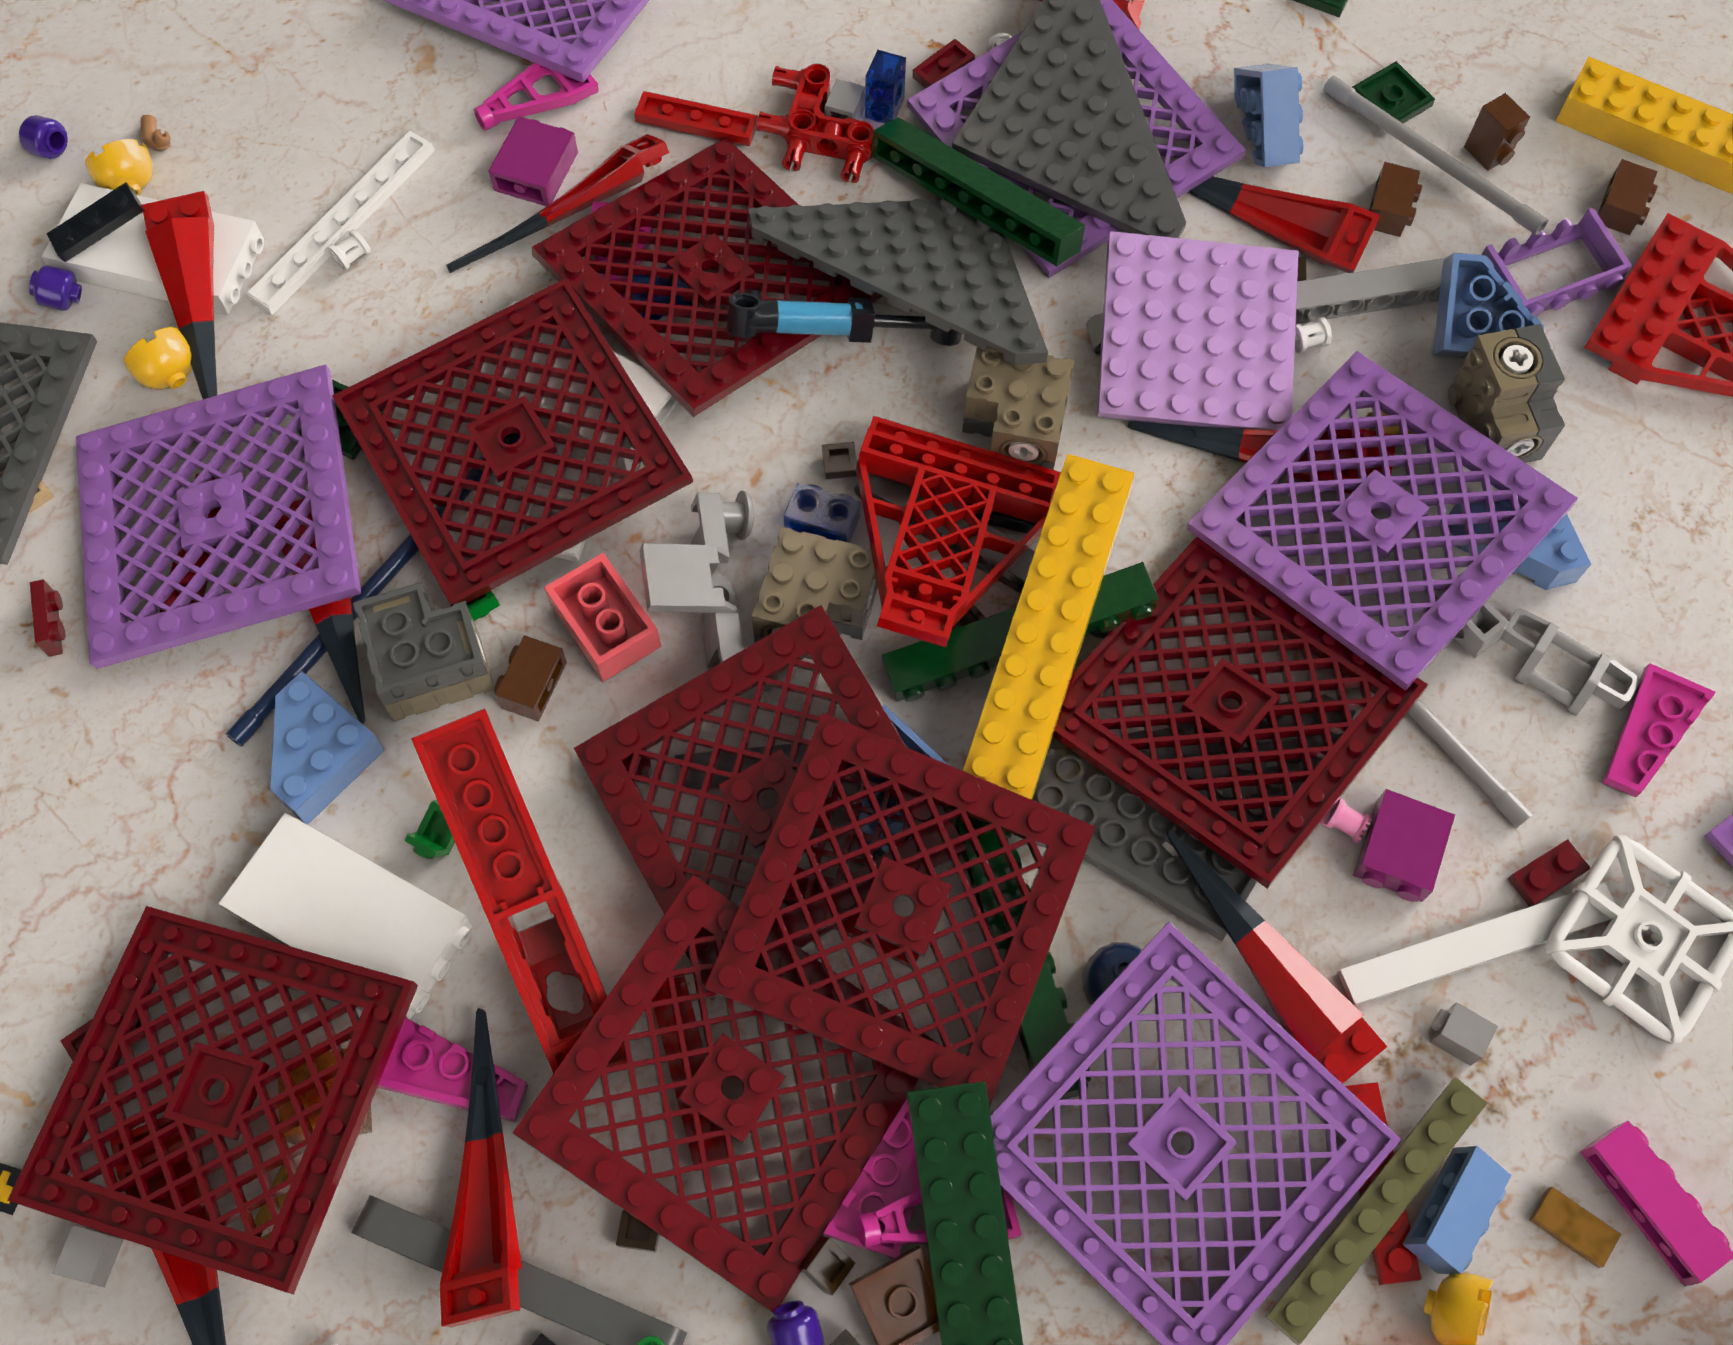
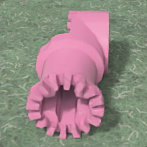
(1347, 820)

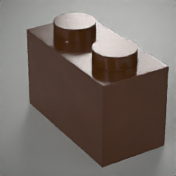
(1497, 132)
(1627, 197)
(1393, 198)
(530, 678)

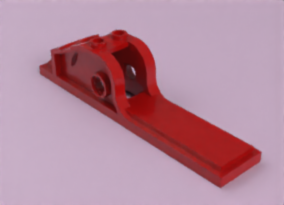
(511, 875)

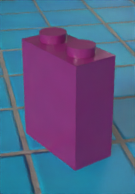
(533, 161)
(1404, 846)

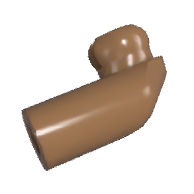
(152, 136)

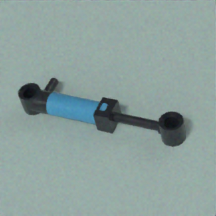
(854, 319)

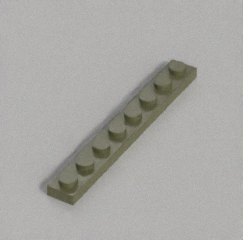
(1375, 1211)

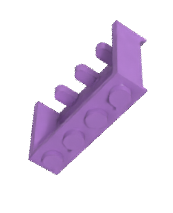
(1598, 241)

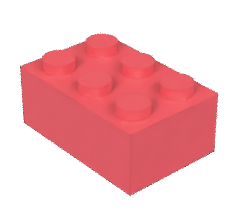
(603, 617)

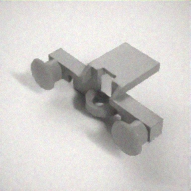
(684, 575)

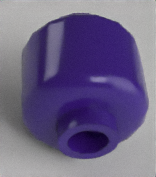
(43, 137)
(55, 288)
(795, 1325)

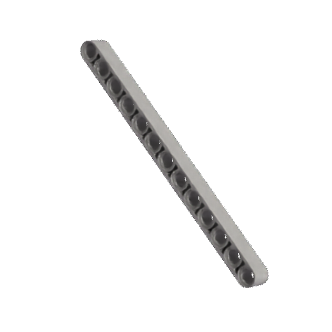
(1349, 293)

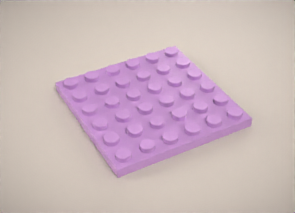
(1197, 332)

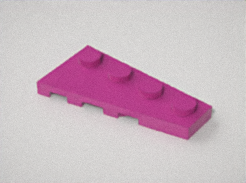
(1653, 727)
(441, 1072)
(884, 1179)

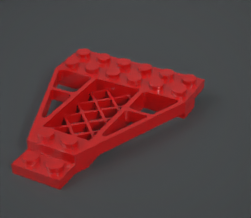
(1653, 299)
(960, 473)

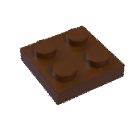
(898, 1299)

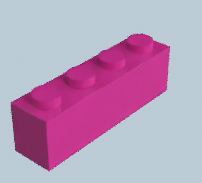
(1658, 1203)

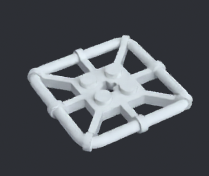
(1624, 941)

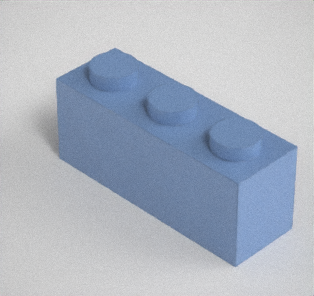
(1457, 1210)

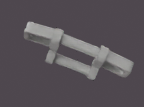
(1591, 685)

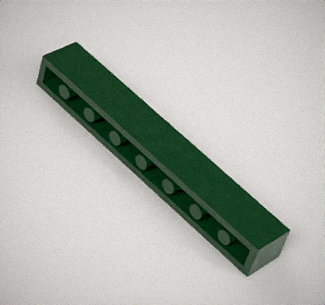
(978, 191)
(979, 645)
(1045, 1016)

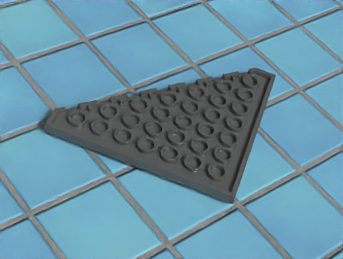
(1072, 123)
(922, 260)
(1132, 833)

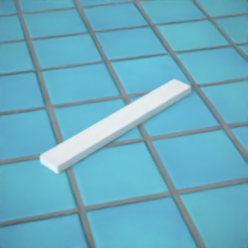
(336, 224)
(1463, 949)

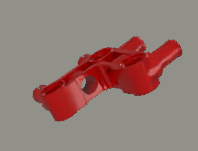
(810, 130)

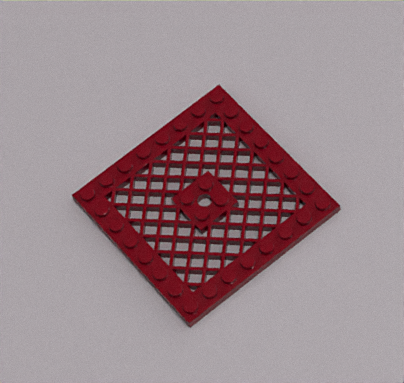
(690, 382)
(548, 536)
(628, 739)
(1176, 798)
(835, 1021)
(548, 1128)
(326, 1148)

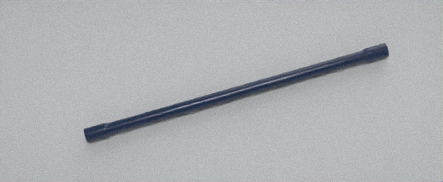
(253, 718)

